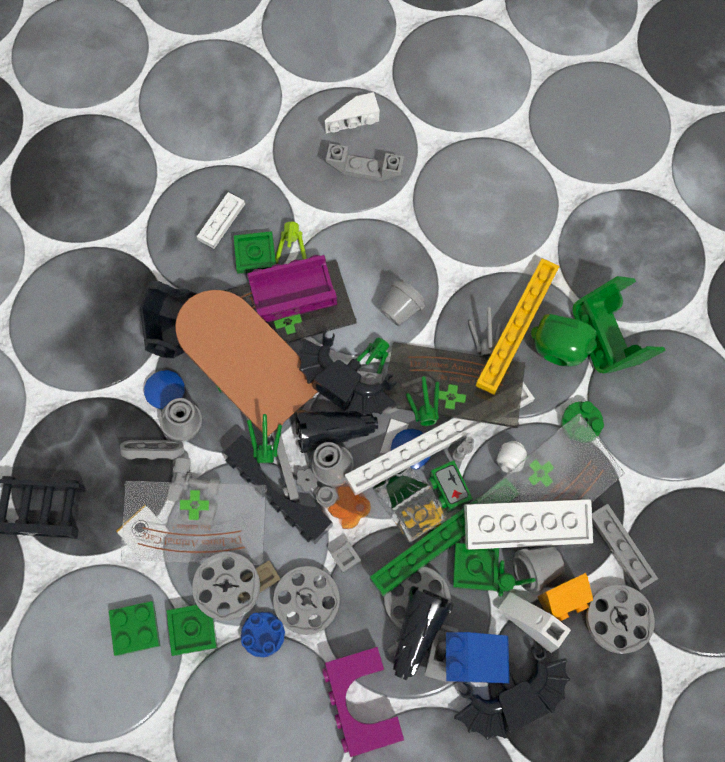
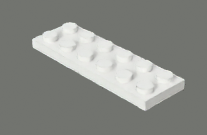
(528, 524)

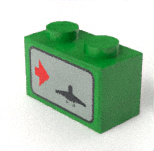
(450, 486)

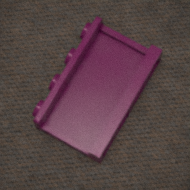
(292, 288)

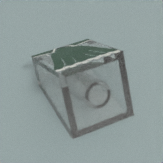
(409, 503)

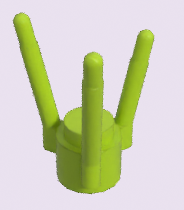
(291, 234)

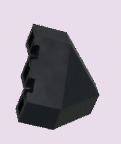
(159, 318)

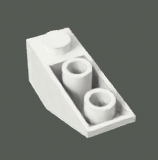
(357, 112)
(535, 622)

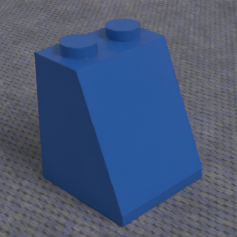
(477, 657)

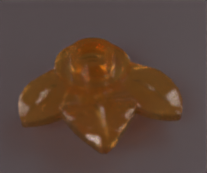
(346, 508)

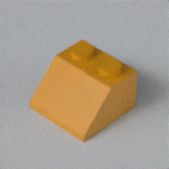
(567, 597)

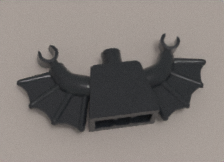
(342, 382)
(518, 702)

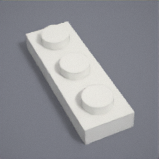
(221, 220)

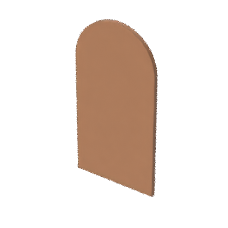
(243, 357)

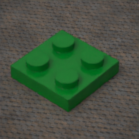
(254, 251)
(475, 568)
(134, 628)
(190, 630)

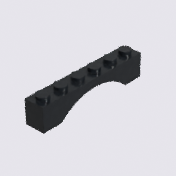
(308, 519)

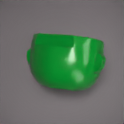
(563, 340)

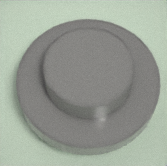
(326, 496)

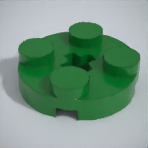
(589, 413)

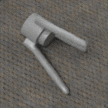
(487, 345)

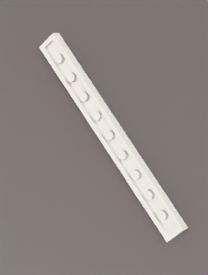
(417, 450)

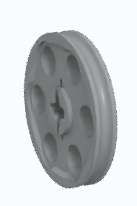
(427, 576)
(220, 577)
(307, 588)
(631, 620)

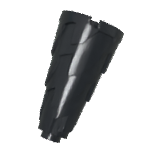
(335, 427)
(421, 623)

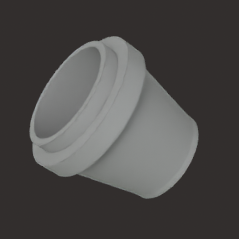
(401, 302)
(180, 428)
(332, 473)
(541, 564)

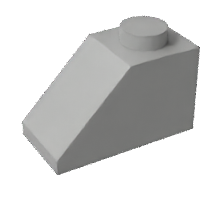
(437, 656)

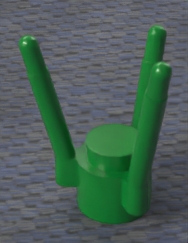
(376, 350)
(426, 414)
(265, 453)
(507, 582)

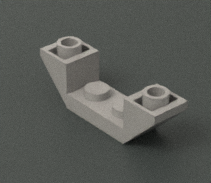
(363, 167)

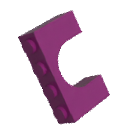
(358, 735)

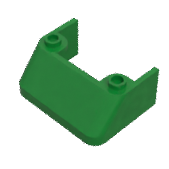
(597, 311)

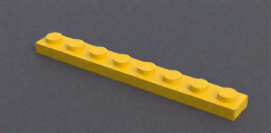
(517, 326)

